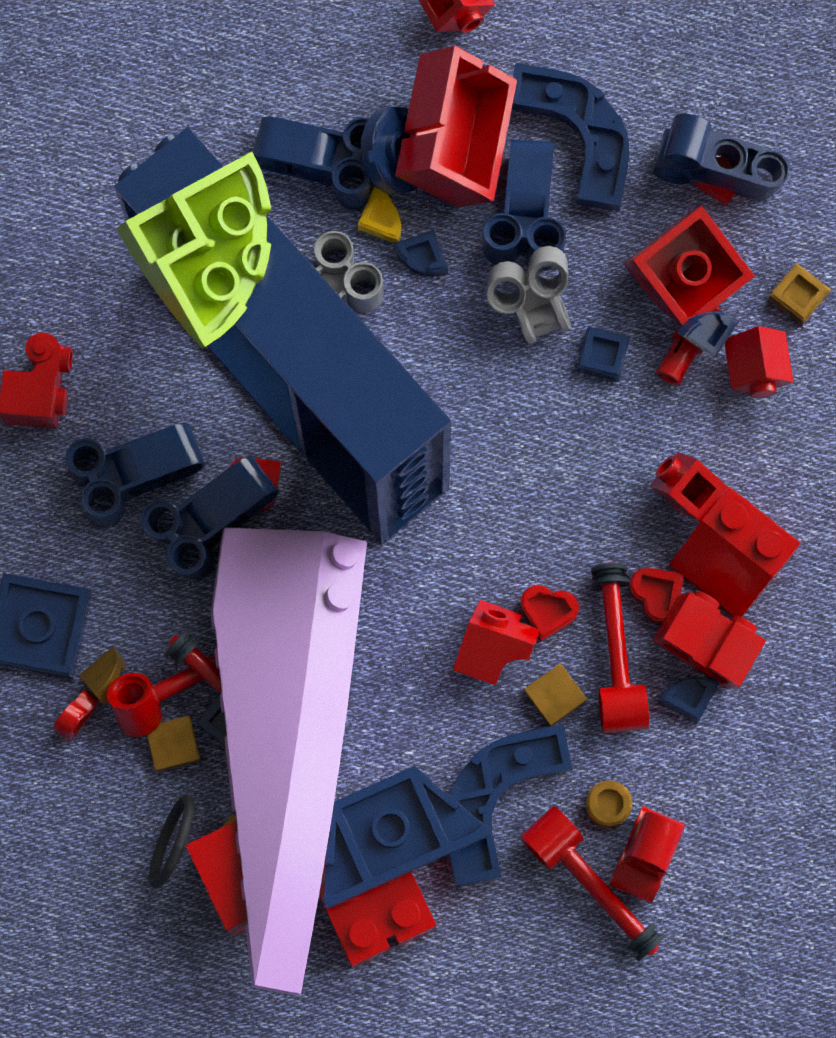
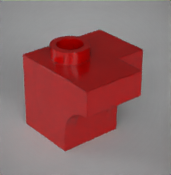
(492, 641)

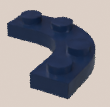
(591, 117)
(489, 776)

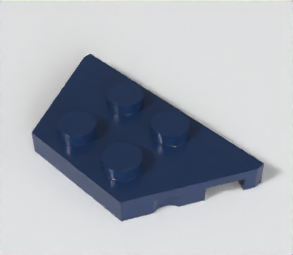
(393, 832)

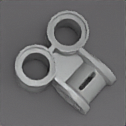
(347, 273)
(537, 298)

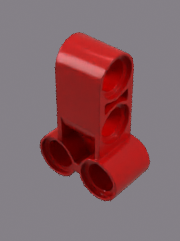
(647, 854)

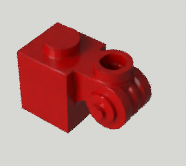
(37, 395)

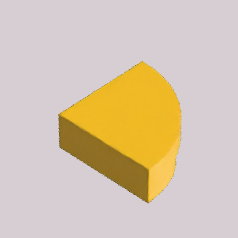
(381, 217)

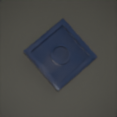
(41, 625)

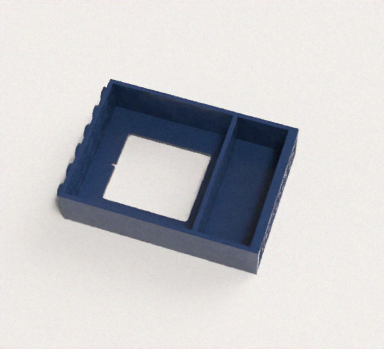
(317, 368)

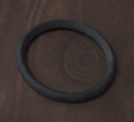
(186, 805)

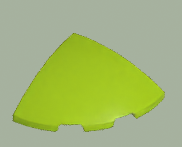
(205, 247)

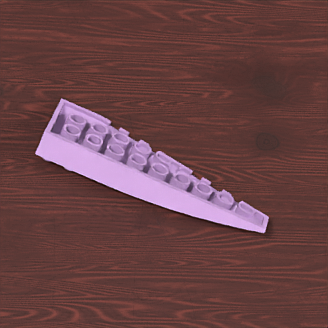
(285, 666)

